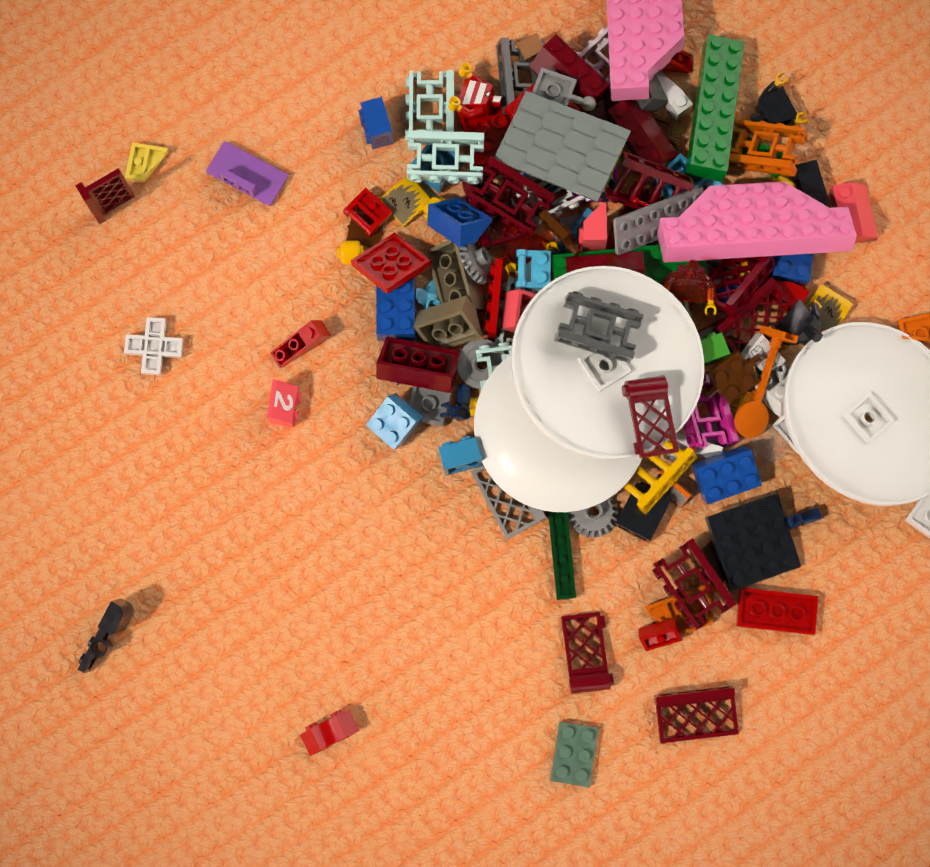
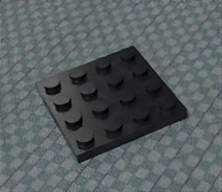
(753, 542)

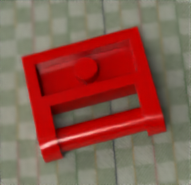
(371, 207)

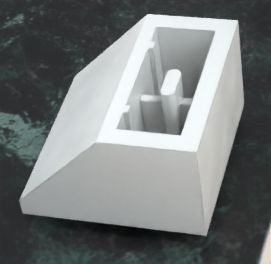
(775, 390)

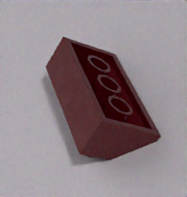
(564, 60)
(646, 136)
(629, 260)
(418, 364)

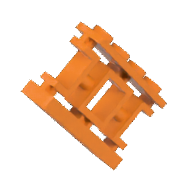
(766, 161)

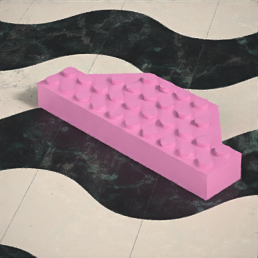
(641, 42)
(754, 223)

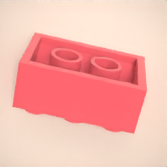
(857, 200)
(594, 231)

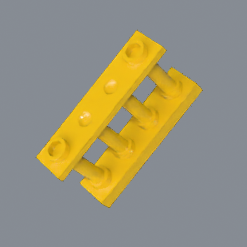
(661, 485)

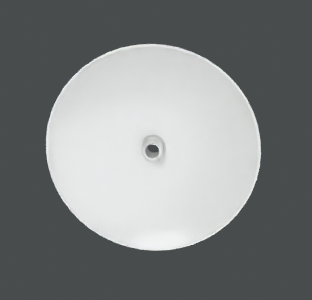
(530, 462)

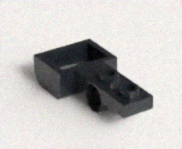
(113, 621)

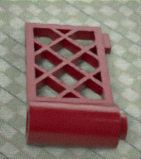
(644, 391)
(591, 678)

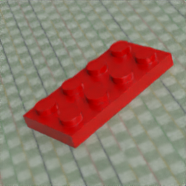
(494, 294)
(777, 611)

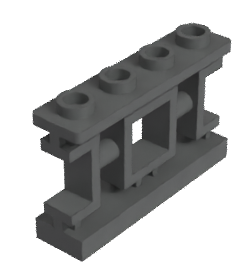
(508, 72)
(593, 341)

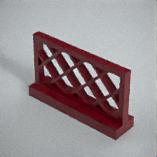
(105, 194)
(485, 239)
(747, 285)
(763, 292)
(692, 697)

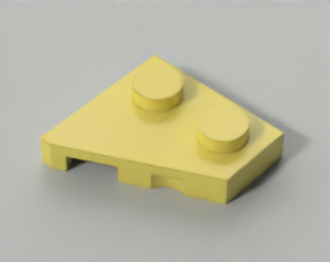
(143, 161)

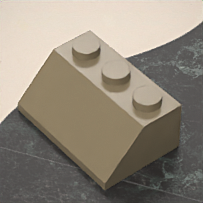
(448, 323)

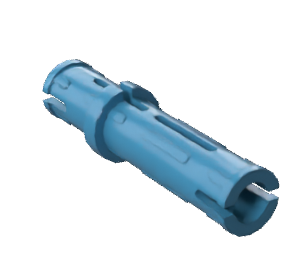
(576, 224)

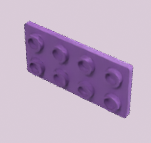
(247, 173)

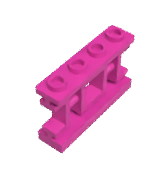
(719, 413)

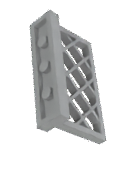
(539, 515)

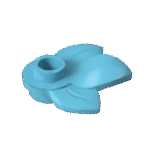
(428, 296)

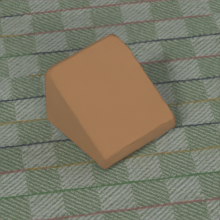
(530, 46)

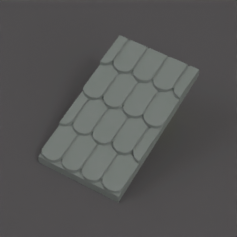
(562, 146)

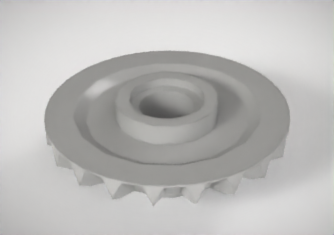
(476, 262)
(467, 362)
(595, 525)

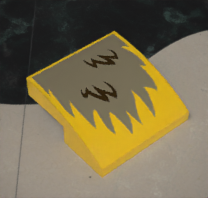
(405, 200)
(833, 306)

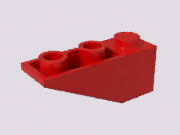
(301, 342)

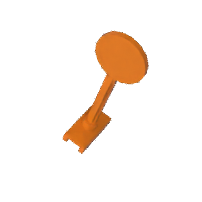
(752, 415)

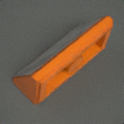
(676, 493)

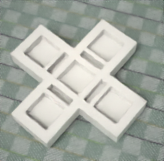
(153, 346)

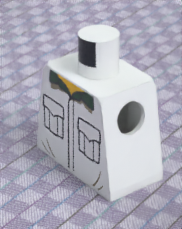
(760, 346)

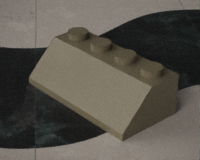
(451, 276)

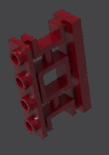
(519, 183)
(708, 575)

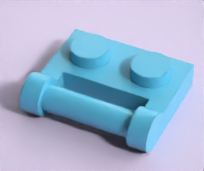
(539, 269)

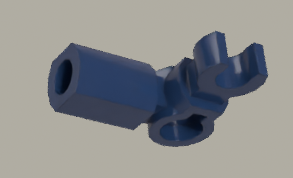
(462, 411)
(803, 518)

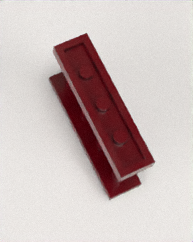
(647, 169)

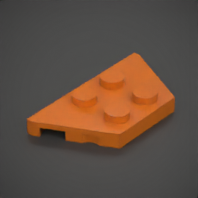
(666, 610)

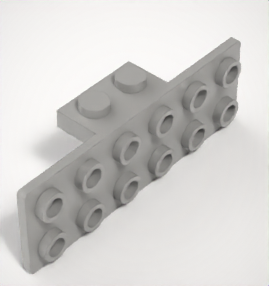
(641, 225)

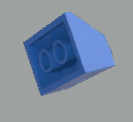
(457, 221)

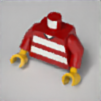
(475, 96)

